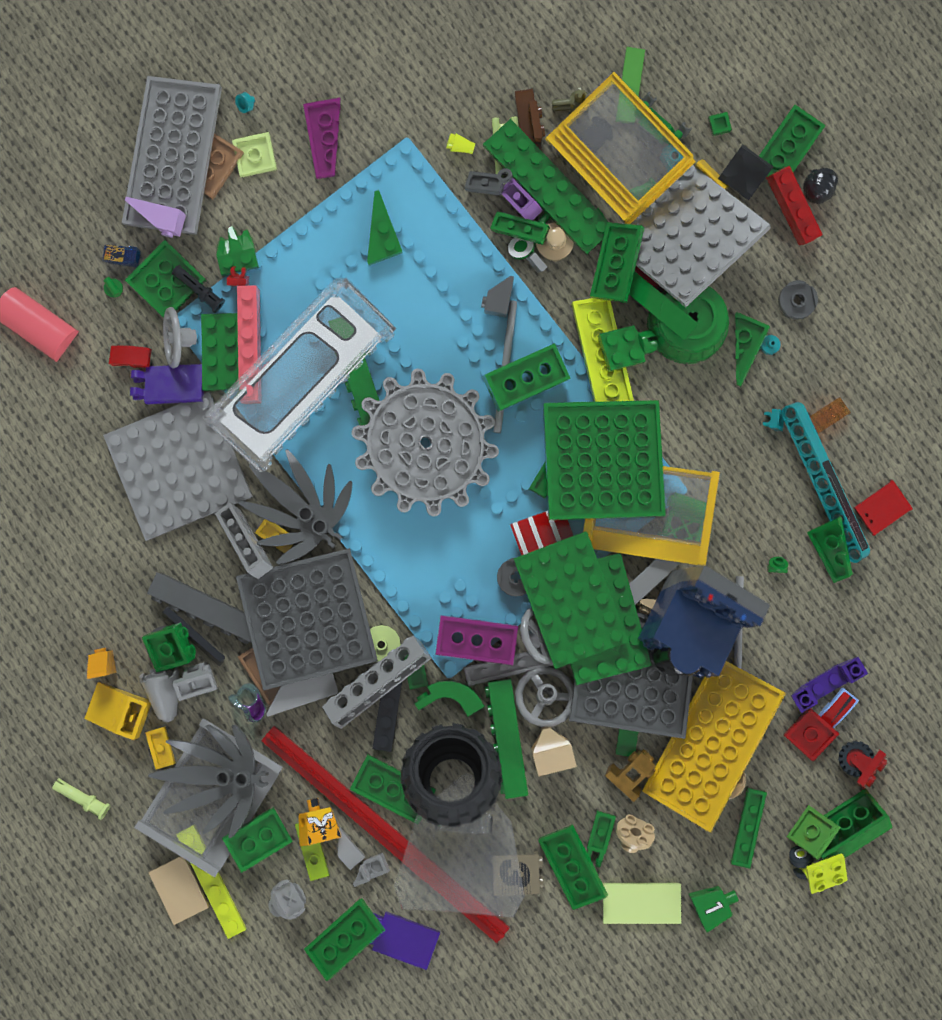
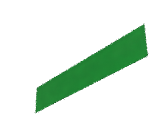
(670, 314)

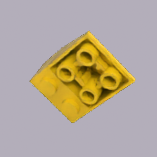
(118, 711)

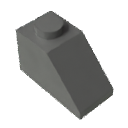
(498, 298)

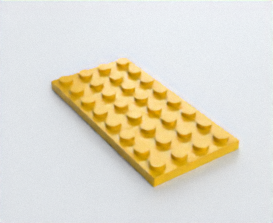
(721, 736)

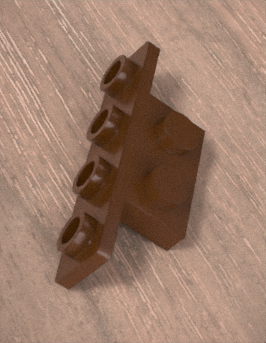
(529, 116)

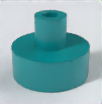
(244, 102)
(770, 345)

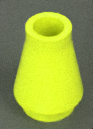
(459, 144)

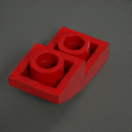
(130, 356)

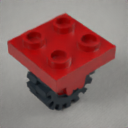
(859, 761)

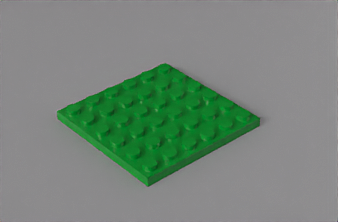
(603, 460)

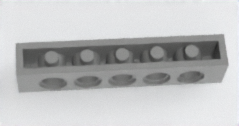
(341, 715)

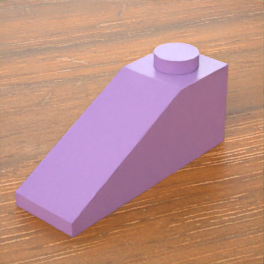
(164, 218)

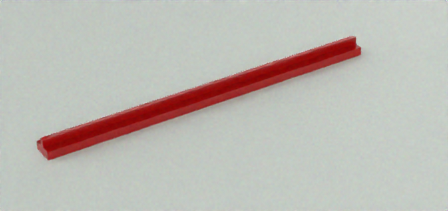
(360, 812)

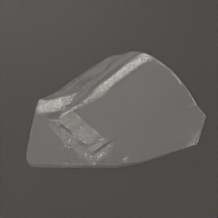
(462, 866)

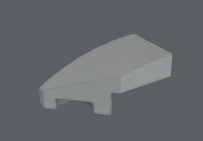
(348, 851)
(371, 868)

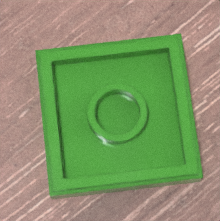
(813, 832)

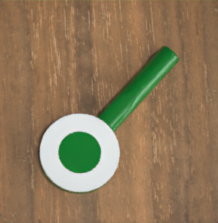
(521, 249)

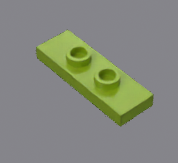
(314, 859)

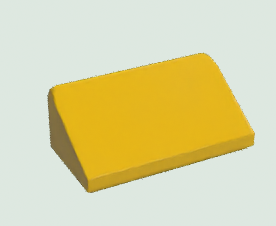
(704, 167)

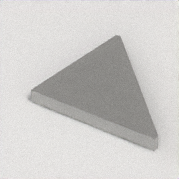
(302, 693)

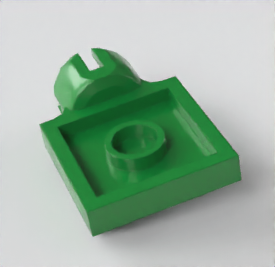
(626, 347)

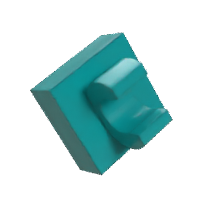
(776, 422)

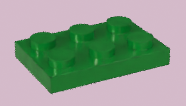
(257, 839)

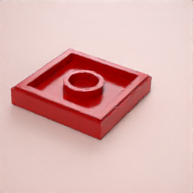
(811, 734)

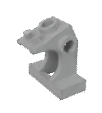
(196, 677)

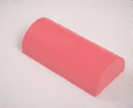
(35, 323)

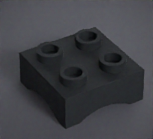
(745, 172)

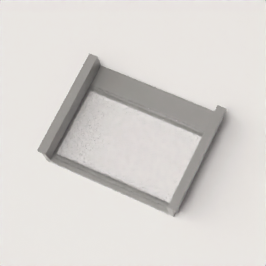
(183, 830)

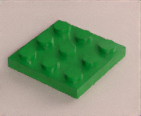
(155, 280)

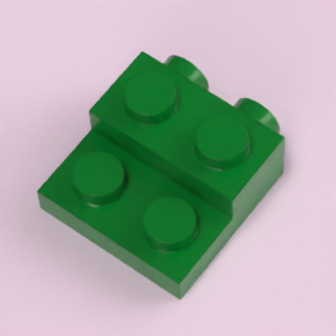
(169, 647)

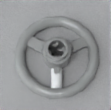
(175, 336)
(533, 639)
(544, 689)

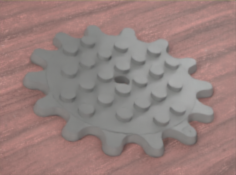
(430, 413)

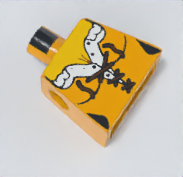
(317, 824)

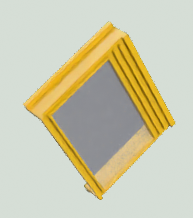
(621, 148)
(676, 537)

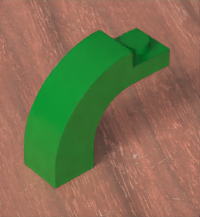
(451, 689)

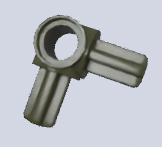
(572, 103)

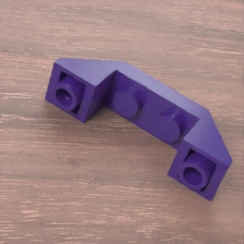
(828, 681)

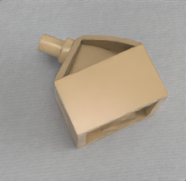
(552, 752)

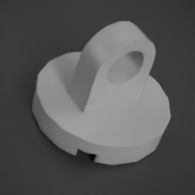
(287, 900)

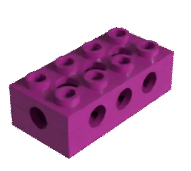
(482, 652)

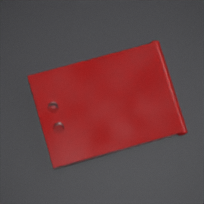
(883, 508)

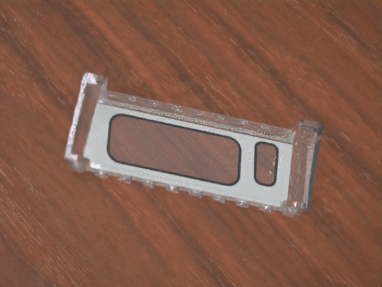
(299, 372)

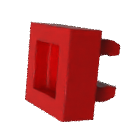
(238, 279)

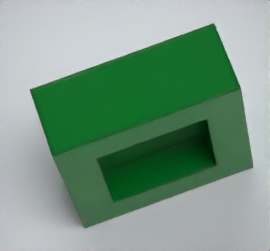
(719, 124)

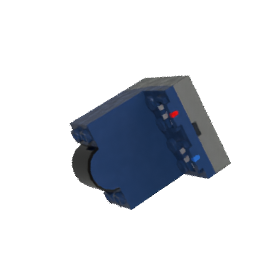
(698, 621)

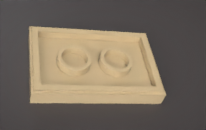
(179, 889)

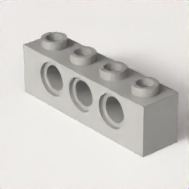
(244, 540)

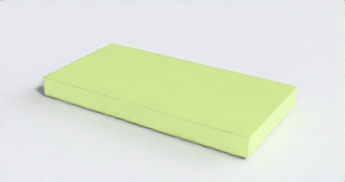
(642, 903)

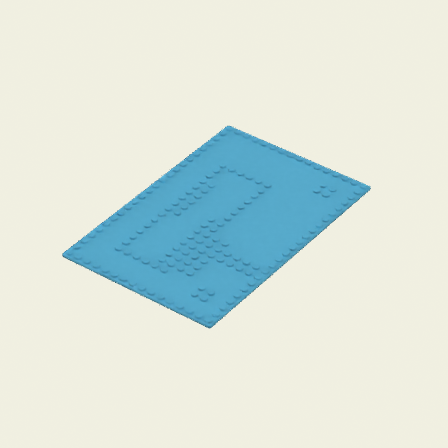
(435, 302)

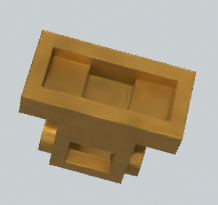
(642, 763)

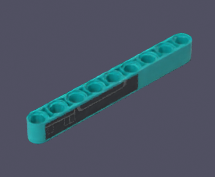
(826, 472)

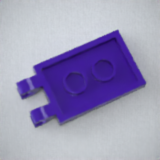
(169, 384)
(406, 940)

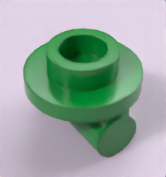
(112, 287)
(777, 565)

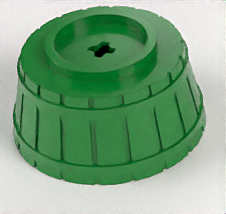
(704, 339)

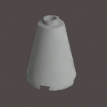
(161, 692)

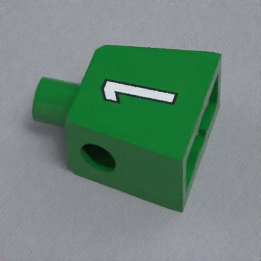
(713, 906)

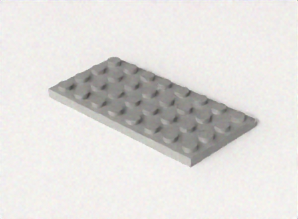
(173, 148)

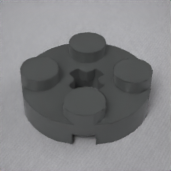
(804, 291)
(506, 583)

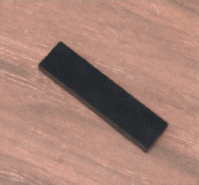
(195, 637)

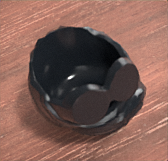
(820, 185)

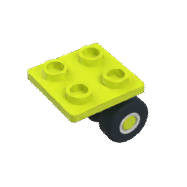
(820, 874)

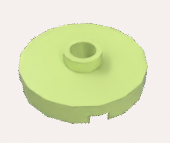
(388, 636)

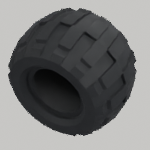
(445, 744)

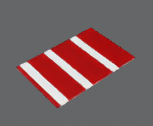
(539, 532)

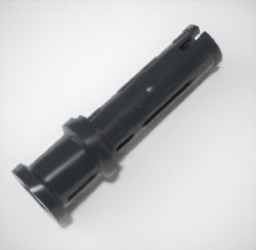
(205, 294)

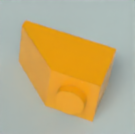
(101, 663)

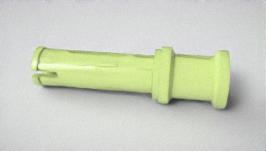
(88, 802)

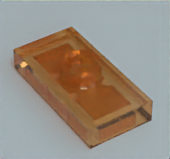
(829, 415)

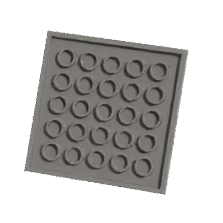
(695, 235)
(176, 468)

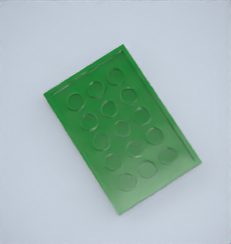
(571, 600)
(624, 657)

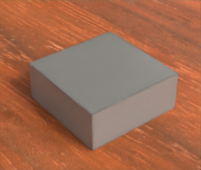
(536, 262)

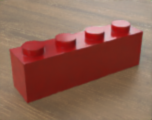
(794, 206)

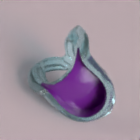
(254, 711)

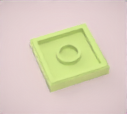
(257, 155)

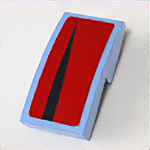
(838, 708)

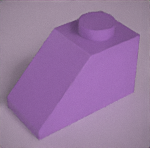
(521, 200)

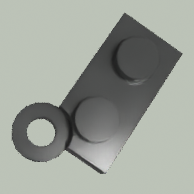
(487, 183)

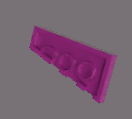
(323, 131)

